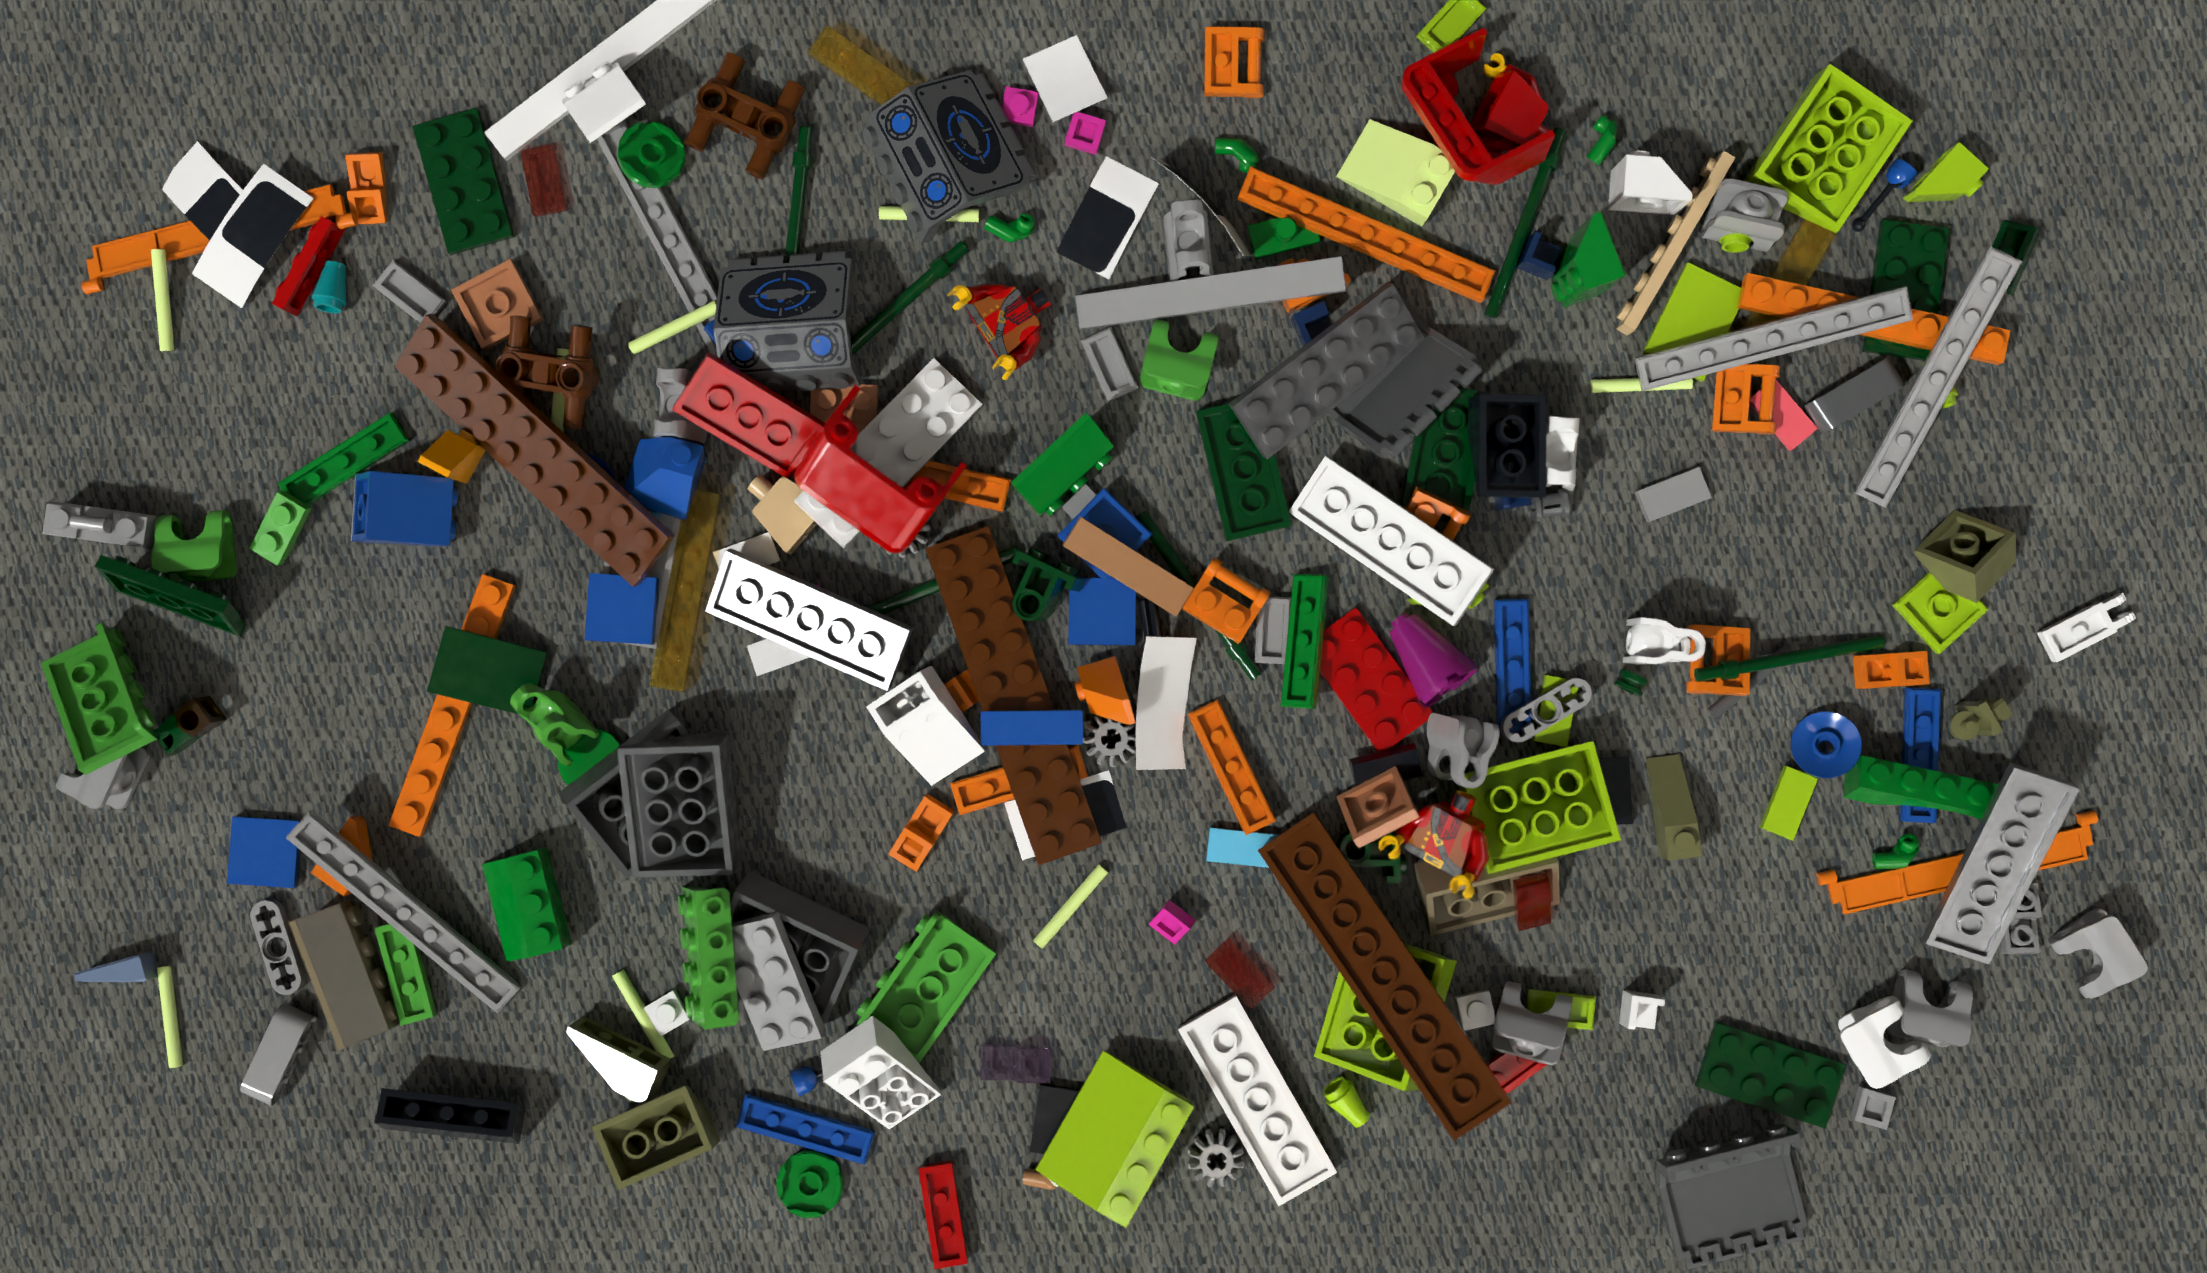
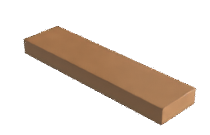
(1127, 566)

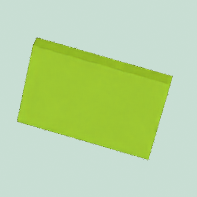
(1695, 310)

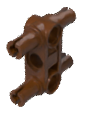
(744, 115)
(551, 371)

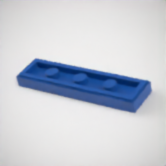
(1512, 659)
(1921, 742)
(805, 1128)

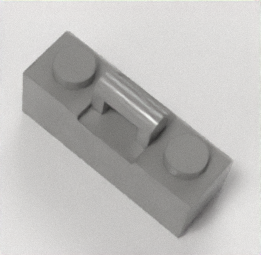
(99, 525)

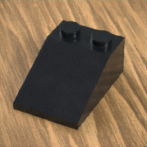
(1508, 444)

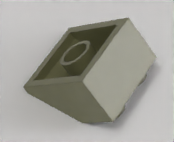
(1968, 554)

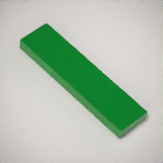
(346, 460)
(1304, 641)

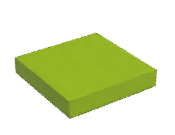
(1936, 613)

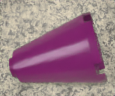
(1429, 659)

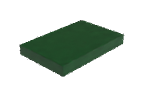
(483, 669)

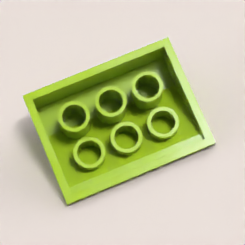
(1829, 148)
(1544, 807)
(1353, 1039)
(1115, 1138)

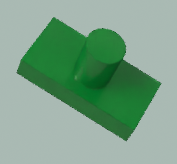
(1278, 237)

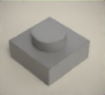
(1872, 1107)

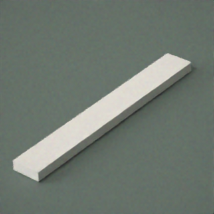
(623, 46)

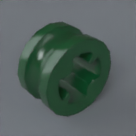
(1631, 682)

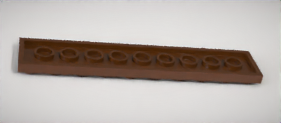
(534, 450)
(1011, 680)
(1385, 977)

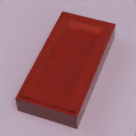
(543, 180)
(1532, 901)
(1239, 973)

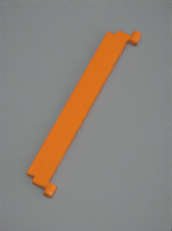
(187, 240)
(1935, 875)

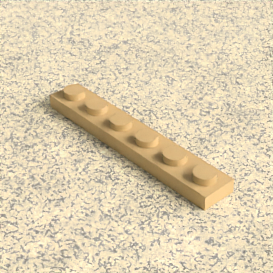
(1666, 255)

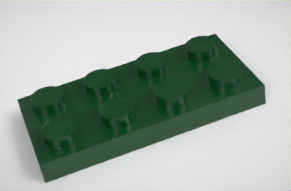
(463, 181)
(1910, 258)
(1442, 456)
(1243, 481)
(180, 597)
(1770, 1075)

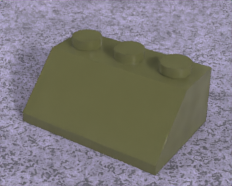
(655, 1136)

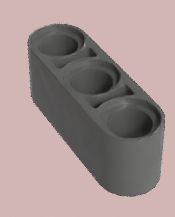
(1854, 395)

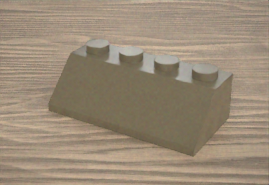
(1491, 898)
(345, 973)

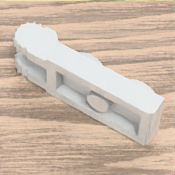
(2083, 628)

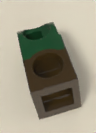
(189, 724)

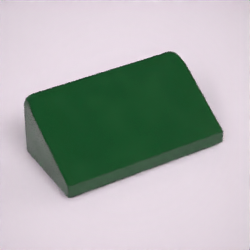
(2016, 241)

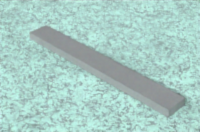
(665, 235)
(1211, 293)
(1774, 338)
(1937, 376)
(403, 911)

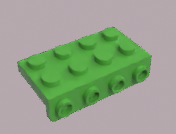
(99, 700)
(709, 956)
(928, 982)

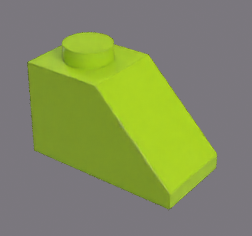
(1949, 177)

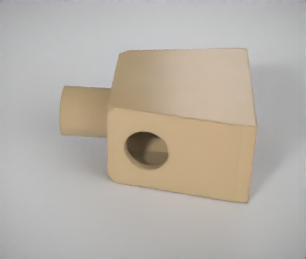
(779, 513)

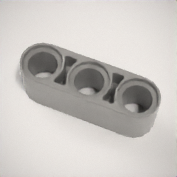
(276, 1054)

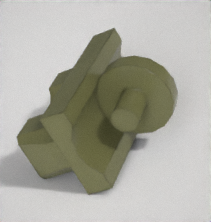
(1978, 718)

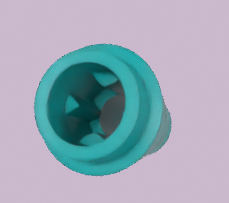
(331, 288)

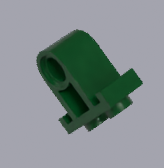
(1043, 581)
(1373, 856)

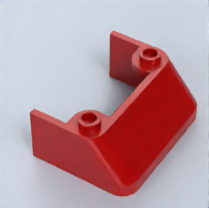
(1432, 92)
(861, 491)

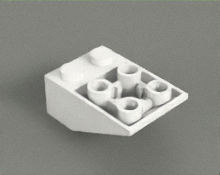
(926, 726)
(877, 1073)

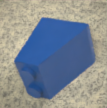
(403, 509)

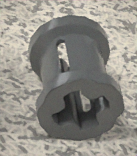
(1558, 506)

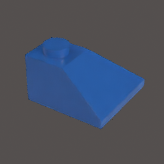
(666, 475)

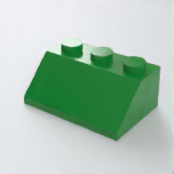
(1587, 264)
(1064, 466)
(527, 905)

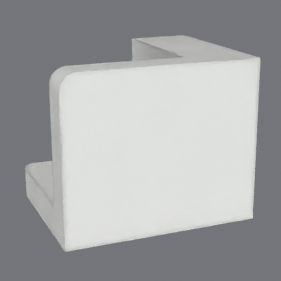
(1639, 1009)

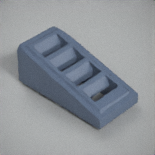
(130, 969)

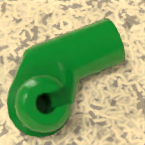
(1607, 140)
(1238, 148)
(1013, 230)
(1899, 856)

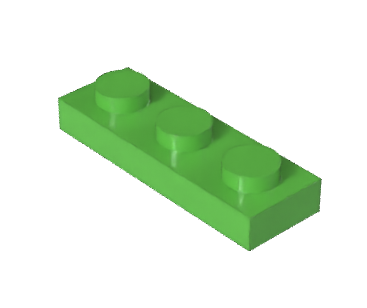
(405, 976)

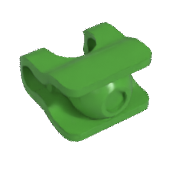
(1176, 371)
(200, 559)
(554, 719)

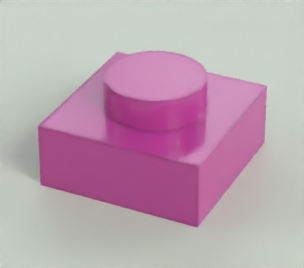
(1020, 105)
(1085, 133)
(1172, 922)

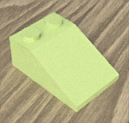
(1397, 171)

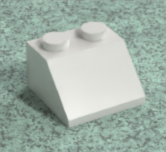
(602, 100)
(1646, 186)

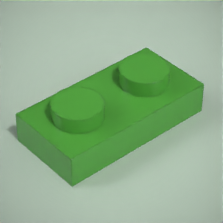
(280, 527)

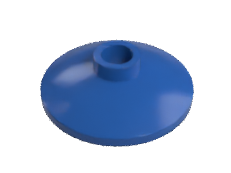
(1830, 728)

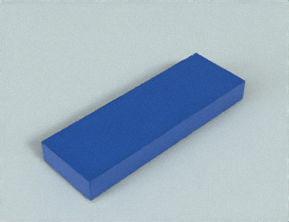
(1032, 727)

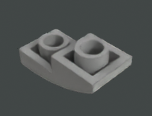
(2022, 932)

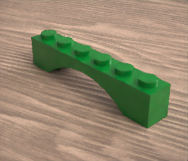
(1900, 784)

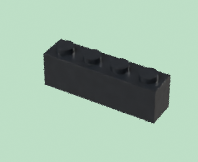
(450, 1116)

